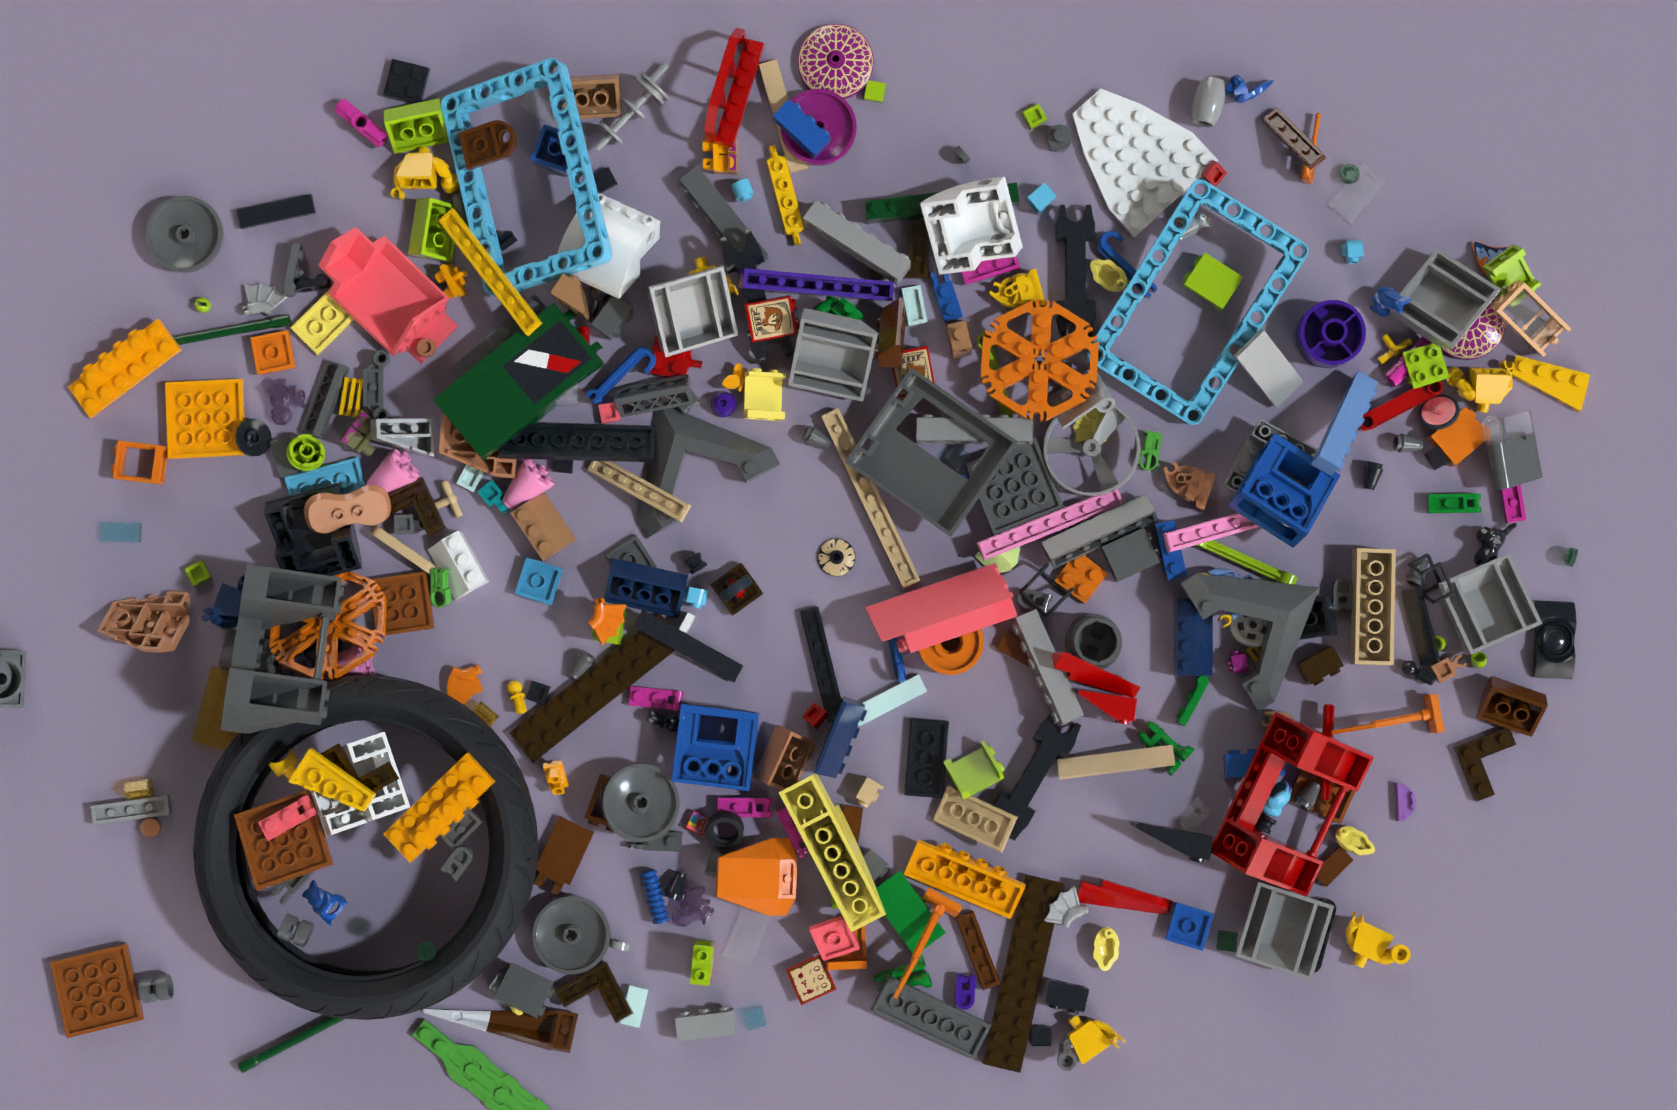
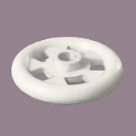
(1241, 636)

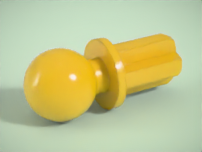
(514, 688)

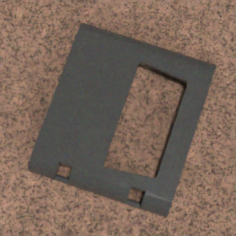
(916, 475)

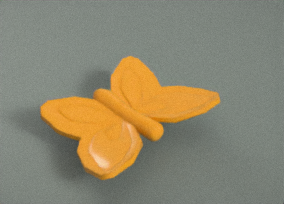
(736, 379)

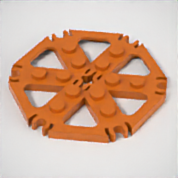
(1055, 369)
(344, 630)

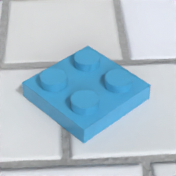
(539, 581)

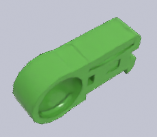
(1151, 447)
(440, 583)

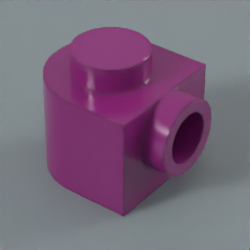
(1237, 662)

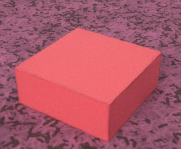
(609, 413)

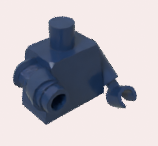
(226, 606)

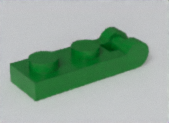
(1453, 503)
(1192, 700)

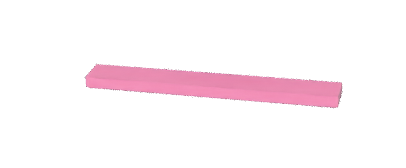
(1048, 524)

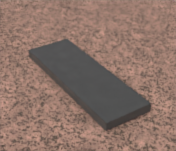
(931, 1017)

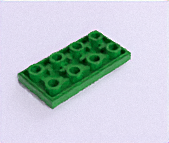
(906, 910)

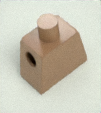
(959, 339)

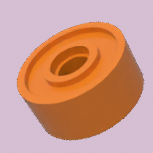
(957, 661)

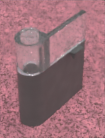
(1512, 450)

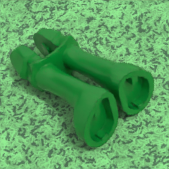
(1181, 752)
(920, 979)

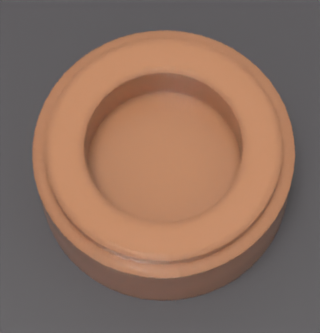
(426, 347)
(151, 827)

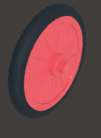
(1439, 412)

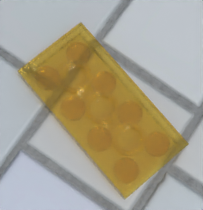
(209, 720)

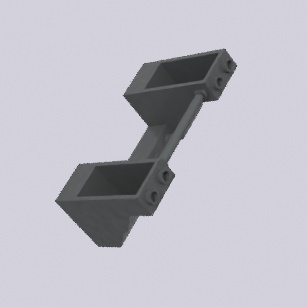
(269, 600)

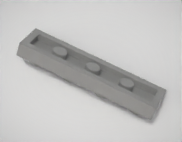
(131, 810)

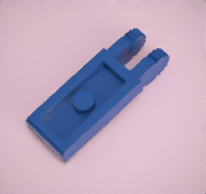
(946, 298)

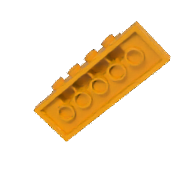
(123, 367)
(439, 808)
(965, 877)

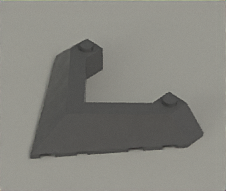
(684, 433)
(1281, 604)

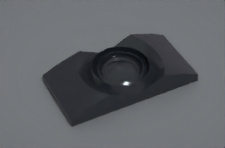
(1554, 640)

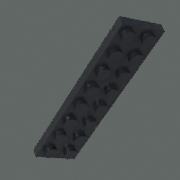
(581, 443)

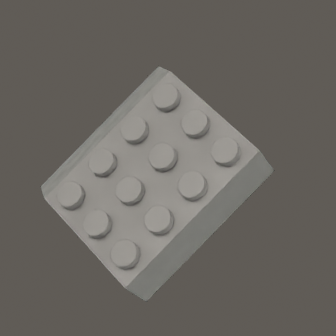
(1444, 300)
(692, 311)
(833, 355)
(1489, 605)
(1284, 930)

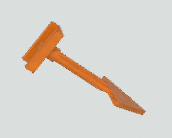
(1431, 714)
(941, 905)

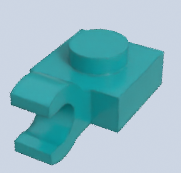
(492, 495)

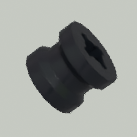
(695, 563)
(1265, 823)

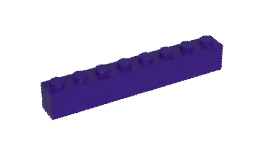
(815, 284)

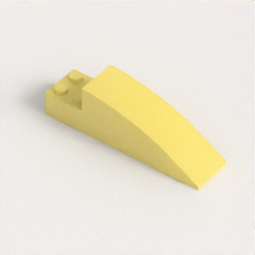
(834, 851)

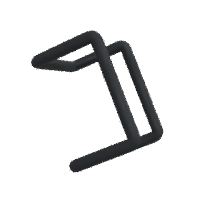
(1433, 567)
(1041, 572)

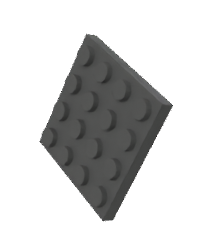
(1019, 490)

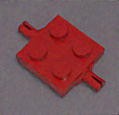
(672, 365)

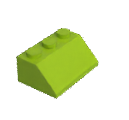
(416, 126)
(427, 235)

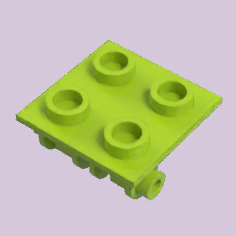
(1425, 365)

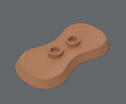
(364, 506)

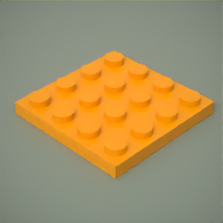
(204, 418)

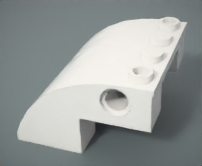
(971, 225)
(630, 238)
(364, 756)

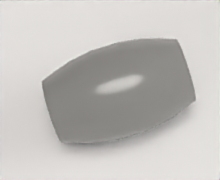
(1208, 101)

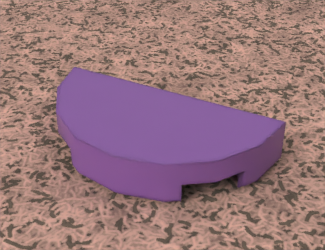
(1405, 801)

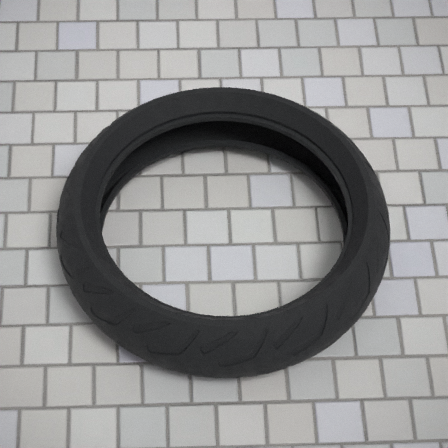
(339, 991)

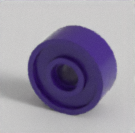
(1314, 343)

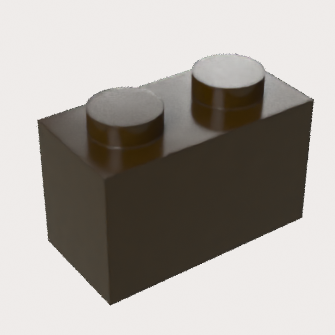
(1320, 665)

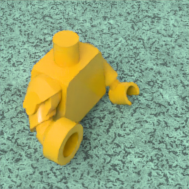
(420, 172)
(1485, 384)
(1373, 944)

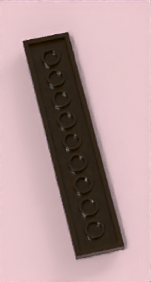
(589, 693)
(1022, 975)

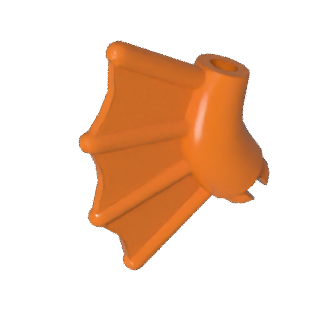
(606, 619)

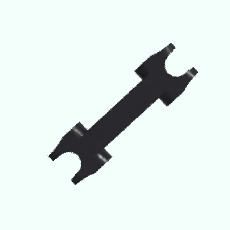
(1075, 238)
(749, 258)
(1050, 746)

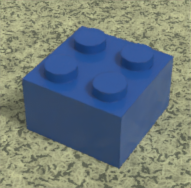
(549, 152)

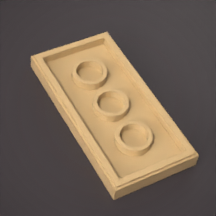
(975, 819)

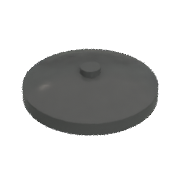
(184, 234)
(640, 803)
(571, 935)

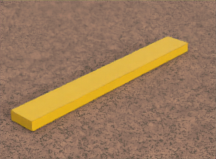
(490, 272)

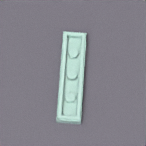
(893, 698)

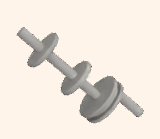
(651, 89)

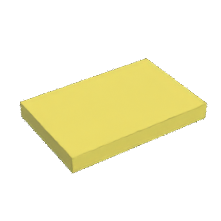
(322, 323)

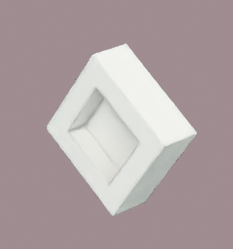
(687, 622)

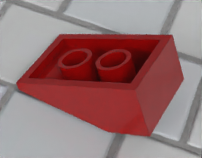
(1114, 706)

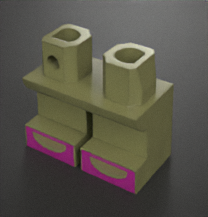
(356, 439)

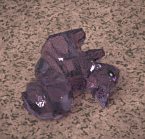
(281, 398)
(690, 904)

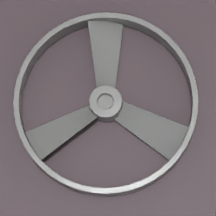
(1092, 449)

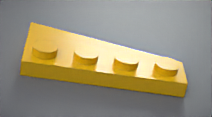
(1559, 382)
(325, 777)

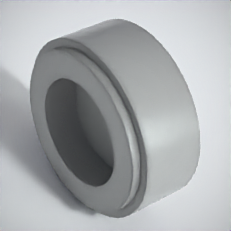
(619, 945)
(496, 981)

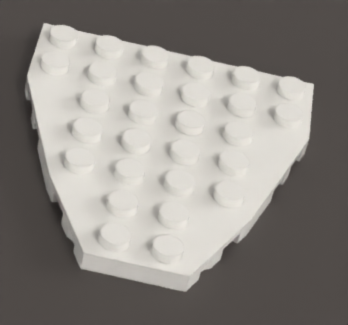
(1137, 157)

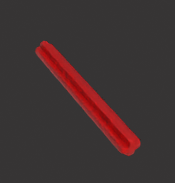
(1328, 725)

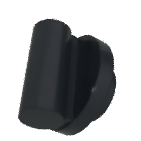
(506, 239)

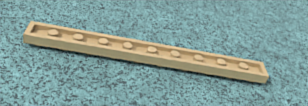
(872, 502)

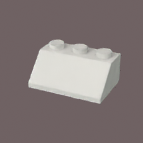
(456, 554)

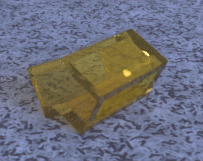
(486, 713)
(138, 788)

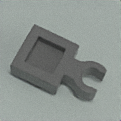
(405, 524)

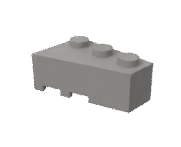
(406, 434)

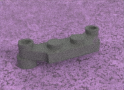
(374, 385)

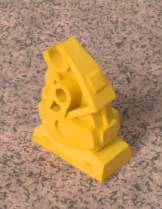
(1022, 290)

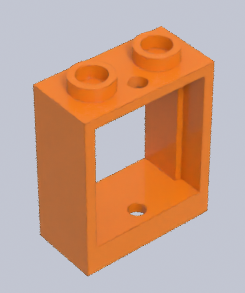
(159, 464)

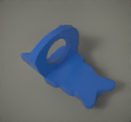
(1240, 90)
(1388, 298)
(323, 901)

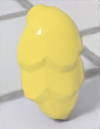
(1109, 275)
(1354, 841)
(1106, 948)

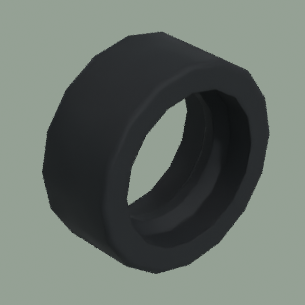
(730, 817)

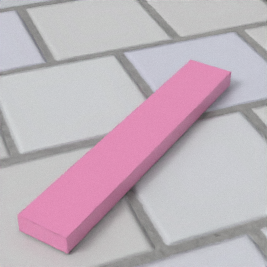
(1207, 531)

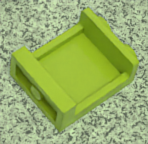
(1508, 268)
(1212, 280)

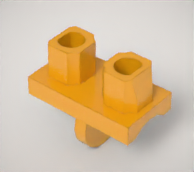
(454, 279)
(556, 777)

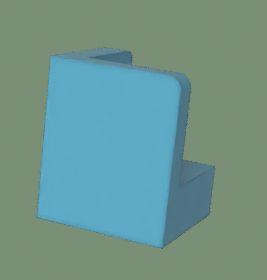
(1041, 198)

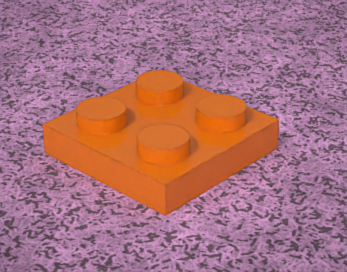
(273, 352)
(1082, 576)

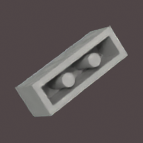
(705, 1024)

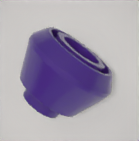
(728, 400)

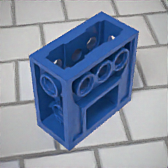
(1278, 496)
(722, 753)

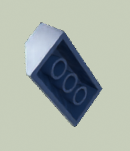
(645, 587)
(1192, 640)
(839, 738)

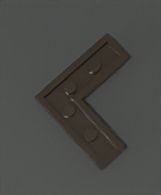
(917, 252)
(419, 495)
(1471, 763)
(373, 780)
(600, 979)

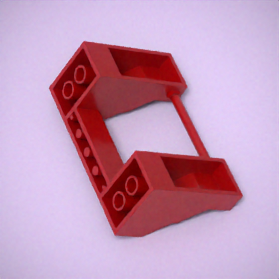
(1261, 854)

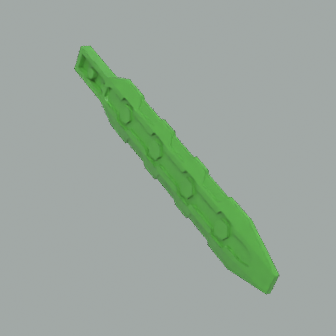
(476, 1073)

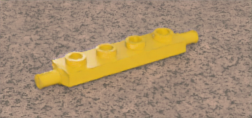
(785, 195)

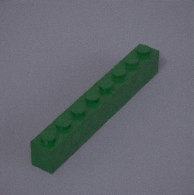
(909, 206)

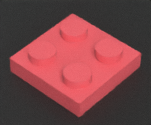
(834, 938)

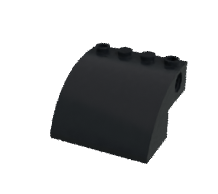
(302, 548)

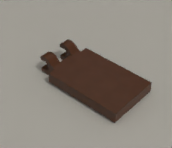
(563, 853)

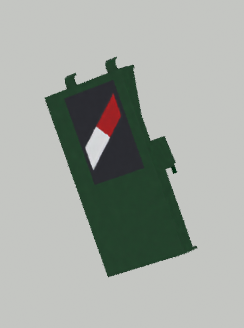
(519, 382)

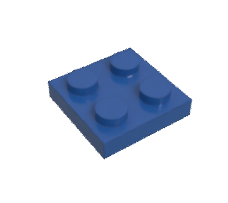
(1189, 926)

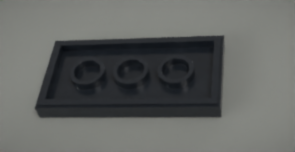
(925, 758)

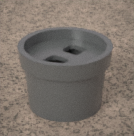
(1079, 636)

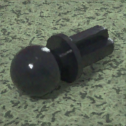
(1410, 668)
(663, 720)

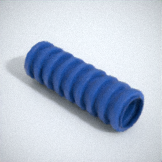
(654, 896)

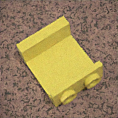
(763, 395)

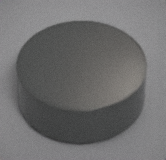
(961, 155)

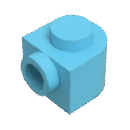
(742, 190)
(1352, 251)
(695, 596)

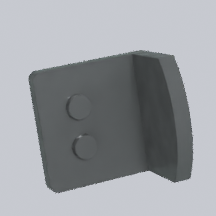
(12, 678)

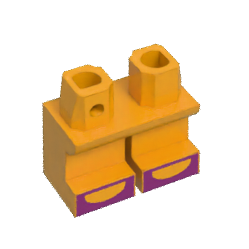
(723, 160)

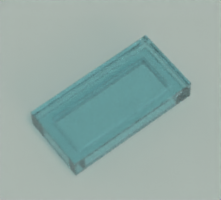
(121, 532)

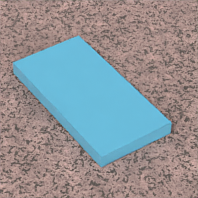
(346, 472)

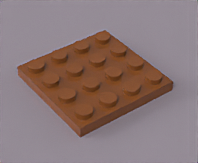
(290, 853)
(97, 990)

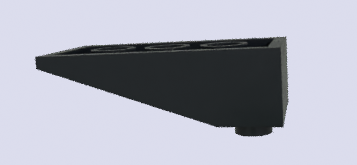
(1192, 844)

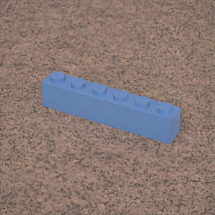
(1345, 423)

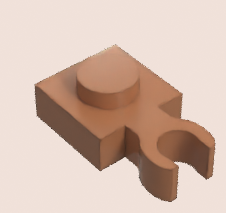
(1445, 669)

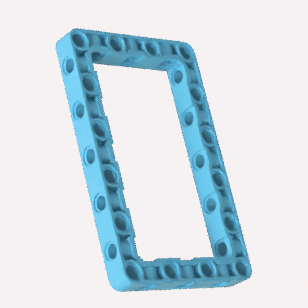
(577, 159)
(1149, 268)

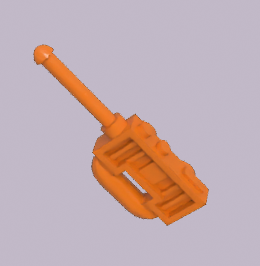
(1305, 173)

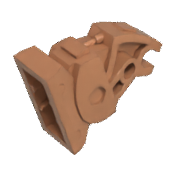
(1191, 486)

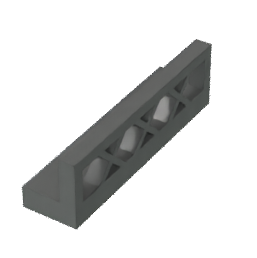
(651, 392)
(330, 400)

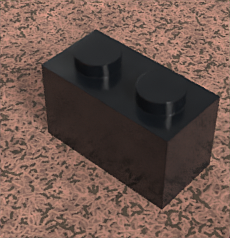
(1066, 995)

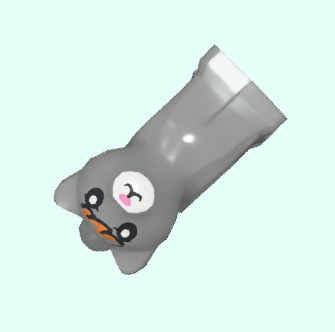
(1199, 221)

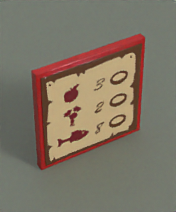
(810, 979)

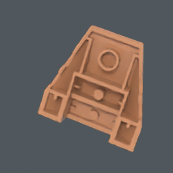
(456, 447)
(148, 623)

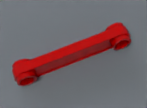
(1400, 405)

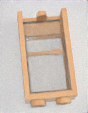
(1529, 316)

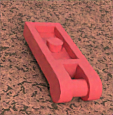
(287, 818)

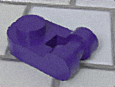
(965, 998)

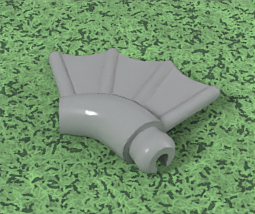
(262, 299)
(1066, 908)

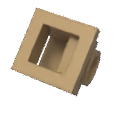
(868, 792)

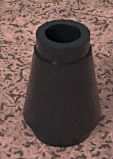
(1372, 474)
(676, 886)

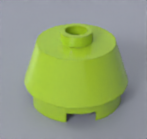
(305, 452)

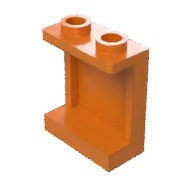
(1460, 437)
(854, 959)

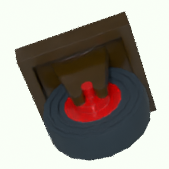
(737, 589)

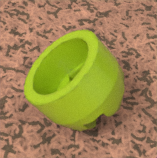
(203, 309)
(1441, 642)
(1482, 659)

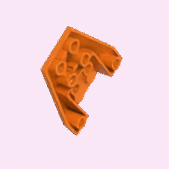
(759, 876)

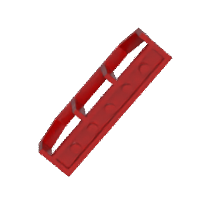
(739, 91)

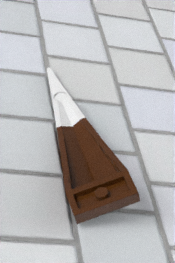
(551, 1031)

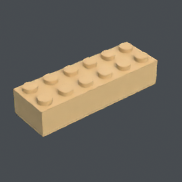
(1373, 606)

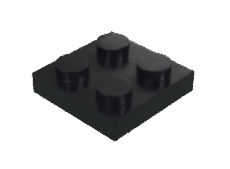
(406, 82)

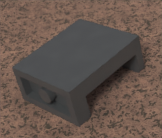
(1130, 554)
(524, 991)

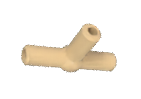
(450, 499)

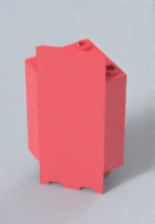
(386, 293)
(944, 610)

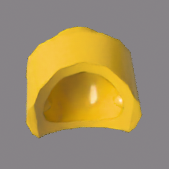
(286, 766)

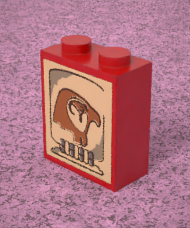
(771, 318)
(917, 359)

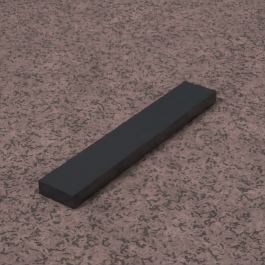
(688, 646)
(821, 661)

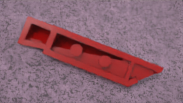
(1092, 675)
(1122, 897)

